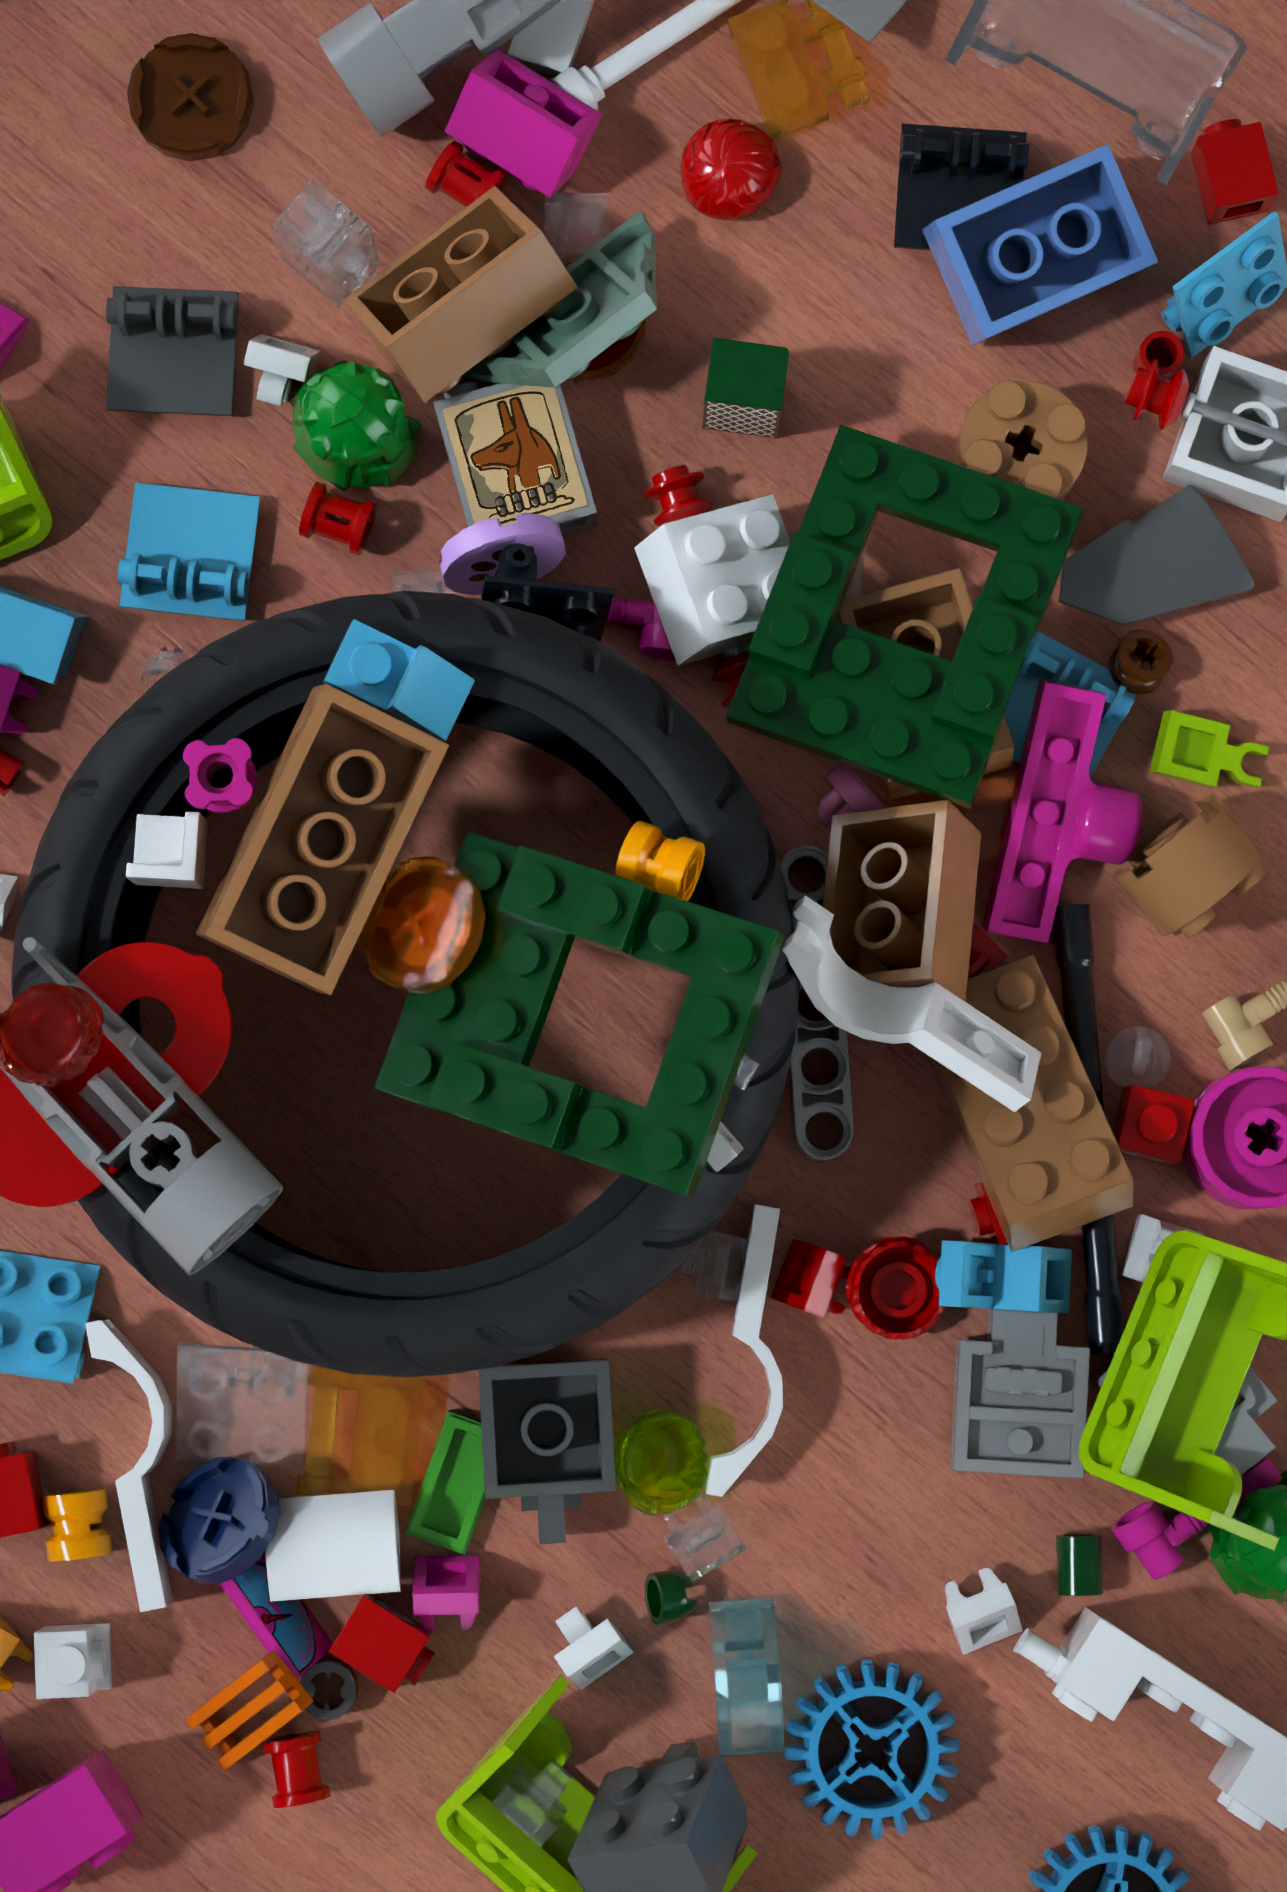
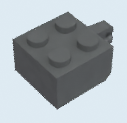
(547, 1436)
(662, 1827)

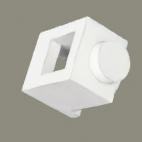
(72, 1660)

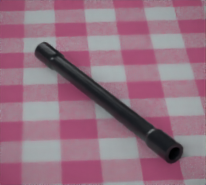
(1075, 960)

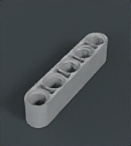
(810, 1099)

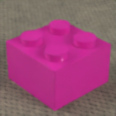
(65, 1823)

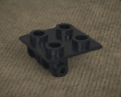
(950, 170)
(571, 605)

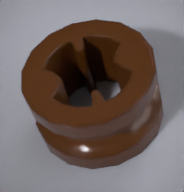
(1151, 649)

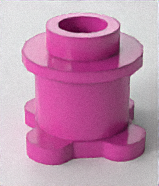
(205, 761)

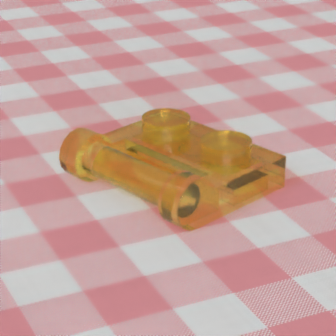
(382, 1440)

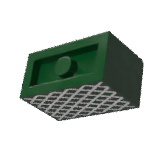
(745, 387)

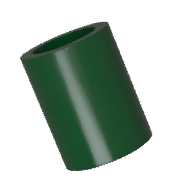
(1079, 1564)

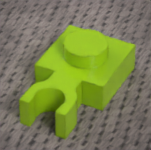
(1197, 751)

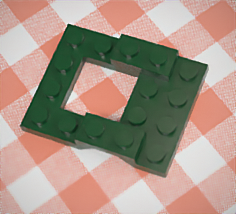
(875, 698)
(475, 1038)

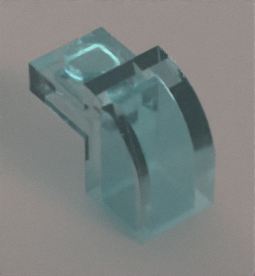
(746, 1677)

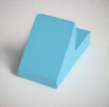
(399, 679)

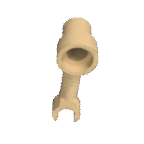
(1240, 1026)

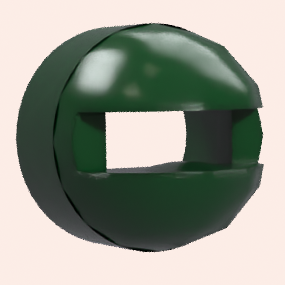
(667, 1596)

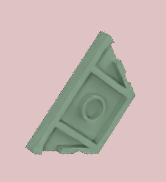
(611, 300)

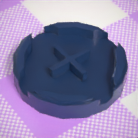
(219, 1520)

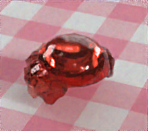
(50, 1034)

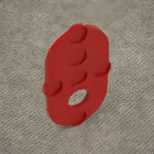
(33, 1159)

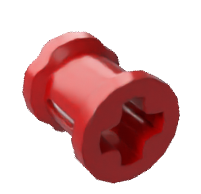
(462, 176)
(323, 502)
(296, 1769)

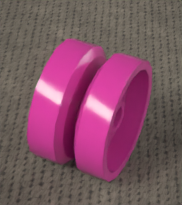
(1217, 1144)

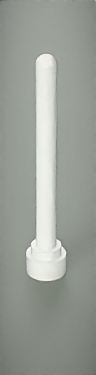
(590, 84)

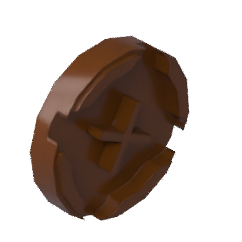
(190, 97)

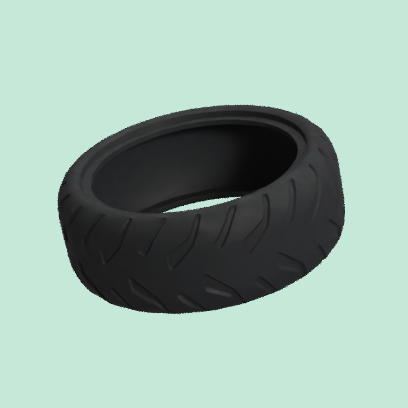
(531, 685)

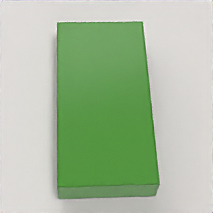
(451, 1487)

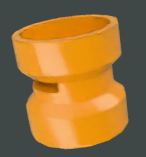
(660, 862)
(76, 1525)

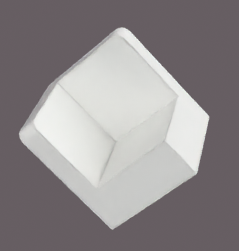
(169, 851)

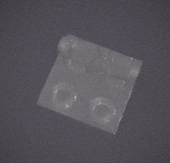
(240, 1405)

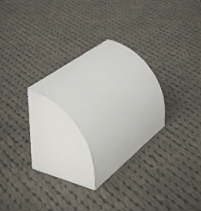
(335, 1546)

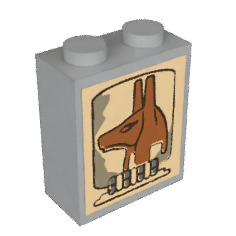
(515, 454)

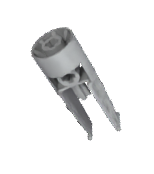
(392, 57)
(205, 1197)

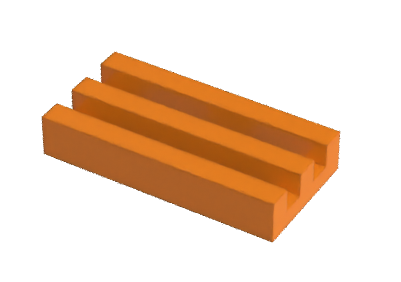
(219, 1733)

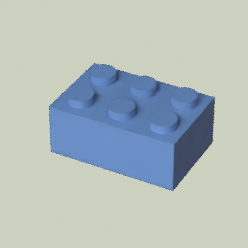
(1040, 244)

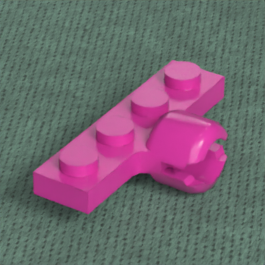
(1057, 813)

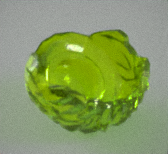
(660, 1462)

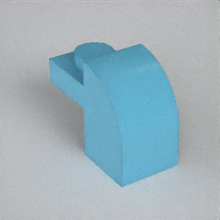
(1002, 1279)

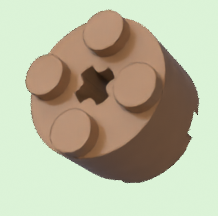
(1027, 414)
(1190, 868)

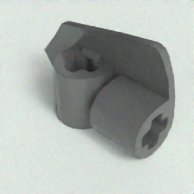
(1156, 564)

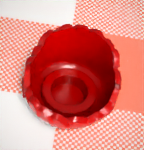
(729, 169)
(895, 1288)

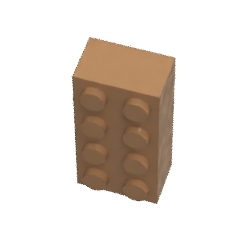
(322, 839)
(1055, 1155)

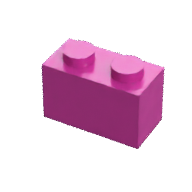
(522, 123)

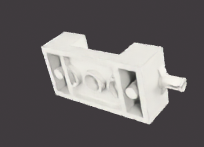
(1103, 1666)

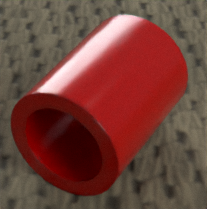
(1165, 343)

